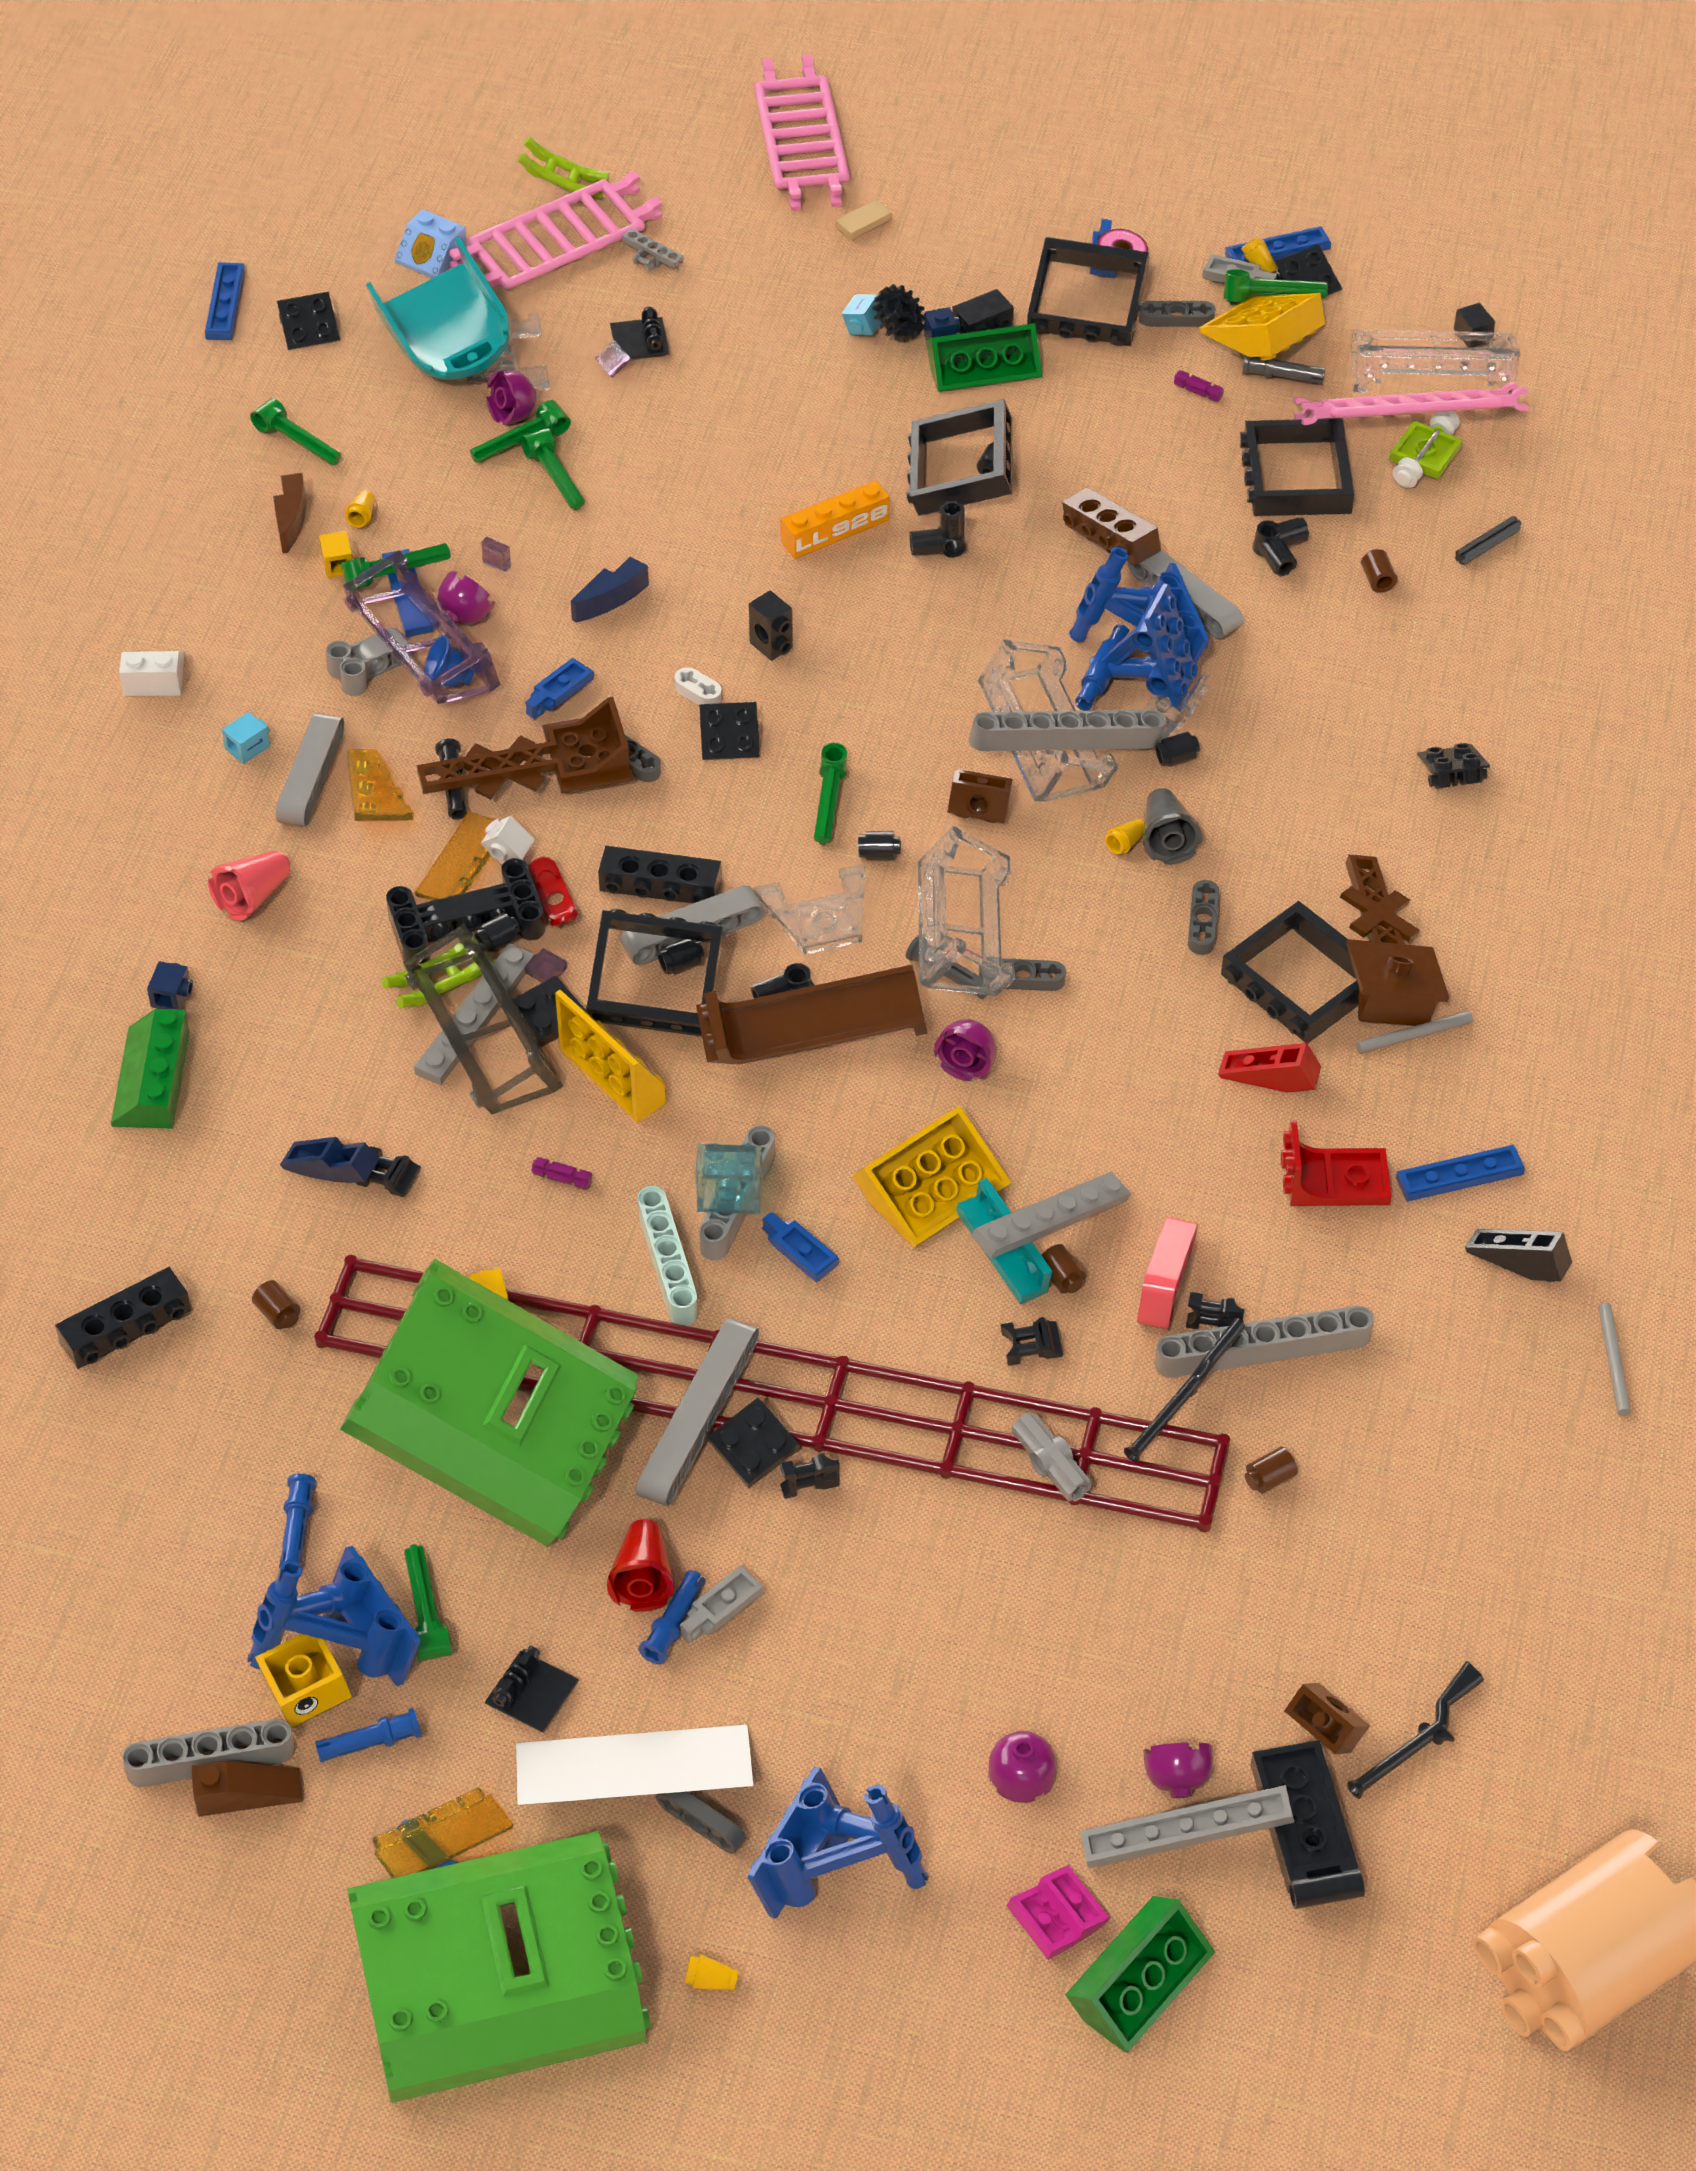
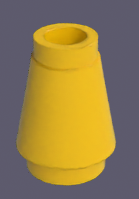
(1258, 253)
(359, 511)
(1124, 836)
(710, 1974)

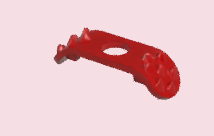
(548, 882)

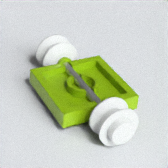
(1426, 449)

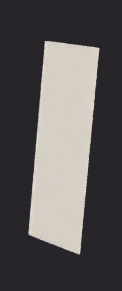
(633, 1764)

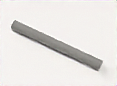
(1414, 1032)
(1614, 1359)

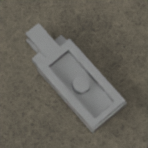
(1218, 265)
(721, 1604)

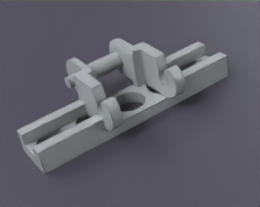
(657, 258)

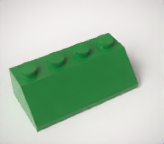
(984, 357)
(152, 1070)
(1141, 1972)

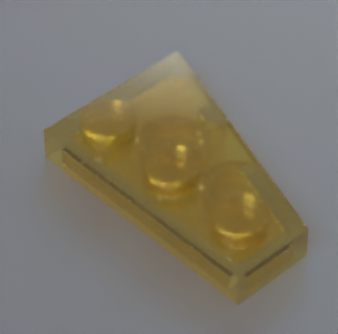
(373, 790)

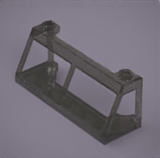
(482, 1092)

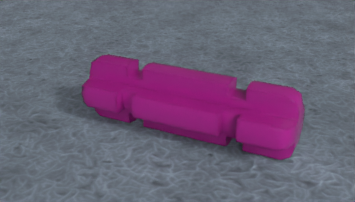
(1198, 386)
(561, 1173)

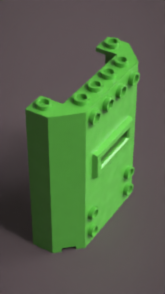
(449, 1383)
(446, 1977)

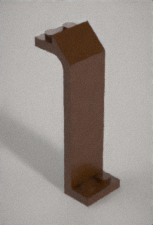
(810, 1016)

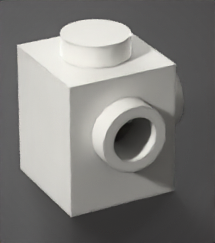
(506, 839)

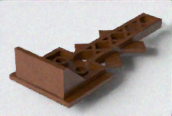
(594, 735)
(1393, 978)

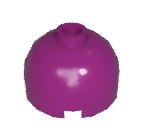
(510, 397)
(464, 599)
(966, 1049)
(1022, 1766)
(1179, 1767)

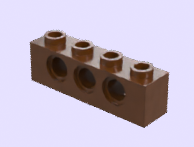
(1111, 525)

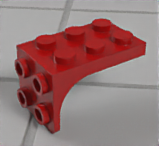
(1333, 1174)

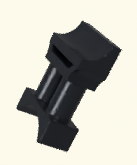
(399, 1176)
(1212, 1312)
(1046, 1343)
(820, 1472)

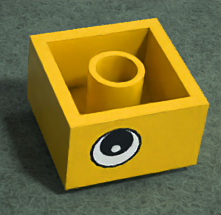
(303, 1678)

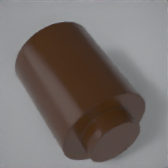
(1379, 570)
(1066, 1272)
(276, 1305)
(1271, 1470)

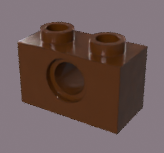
(992, 788)
(1326, 1718)

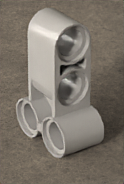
(362, 661)

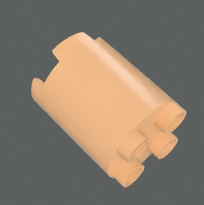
(1592, 1942)

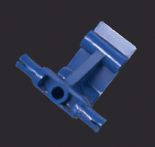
(1132, 603)
(1167, 668)
(354, 1614)
(820, 1823)

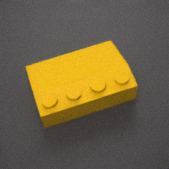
(1267, 323)
(607, 1061)
(928, 1175)

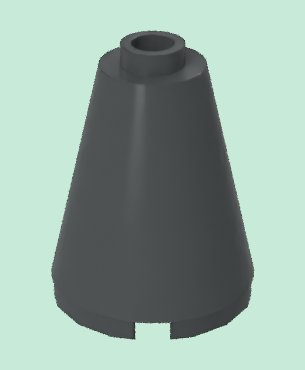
(1169, 828)

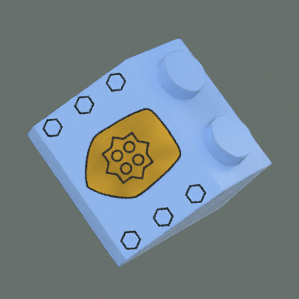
(428, 243)

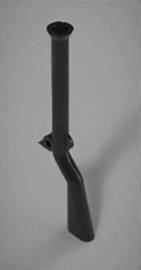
(1187, 1390)
(1463, 1682)

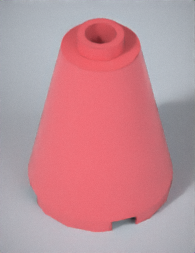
(247, 882)

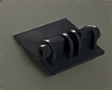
(1308, 266)
(308, 320)
(642, 336)
(729, 730)
(1448, 761)
(531, 1690)

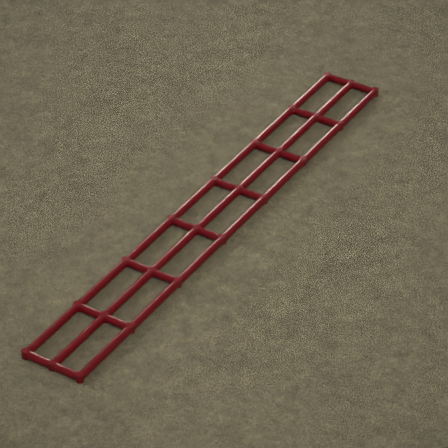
(832, 1403)

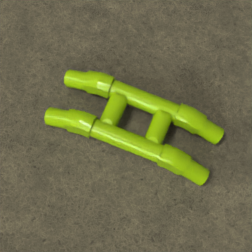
(553, 160)
(456, 978)

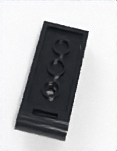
(1310, 1873)

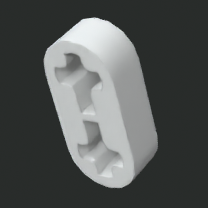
(698, 687)

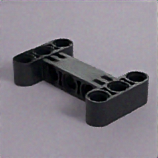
(430, 921)

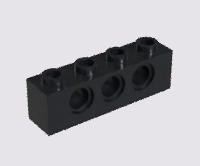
(658, 875)
(109, 1317)

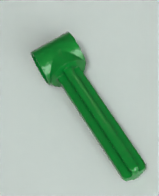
(1239, 286)
(547, 416)
(272, 417)
(541, 447)
(414, 559)
(832, 769)
(432, 1633)

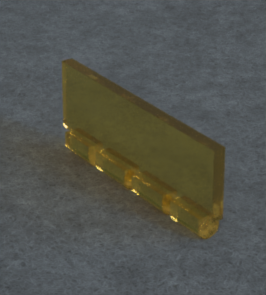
(458, 861)
(442, 1835)

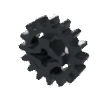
(899, 312)

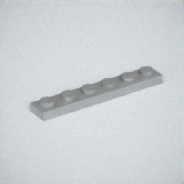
(473, 1015)
(1050, 1215)
(1187, 1826)

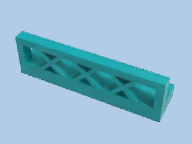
(1020, 1268)

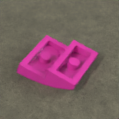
(1058, 1912)

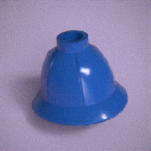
(443, 658)

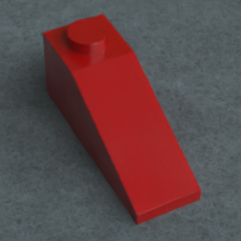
(1273, 1067)

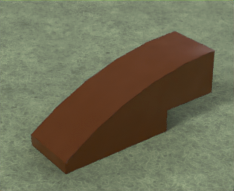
(290, 509)

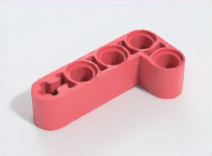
(1166, 1273)

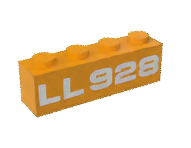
(835, 519)

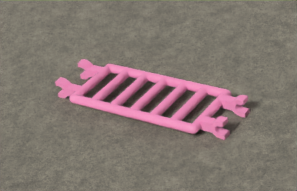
(832, 128)
(614, 193)
(1410, 403)

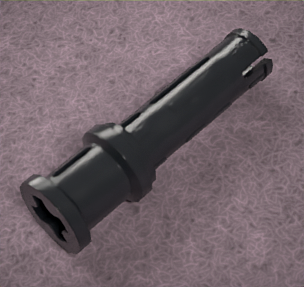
(455, 797)

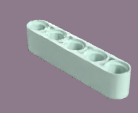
(662, 1241)

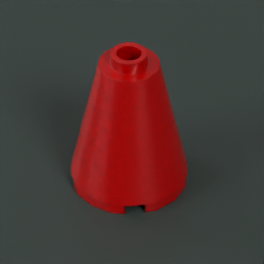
(641, 1569)

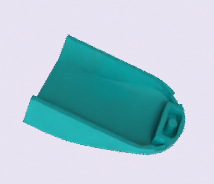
(449, 322)

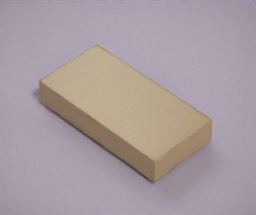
(863, 219)

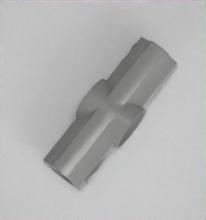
(1051, 1456)

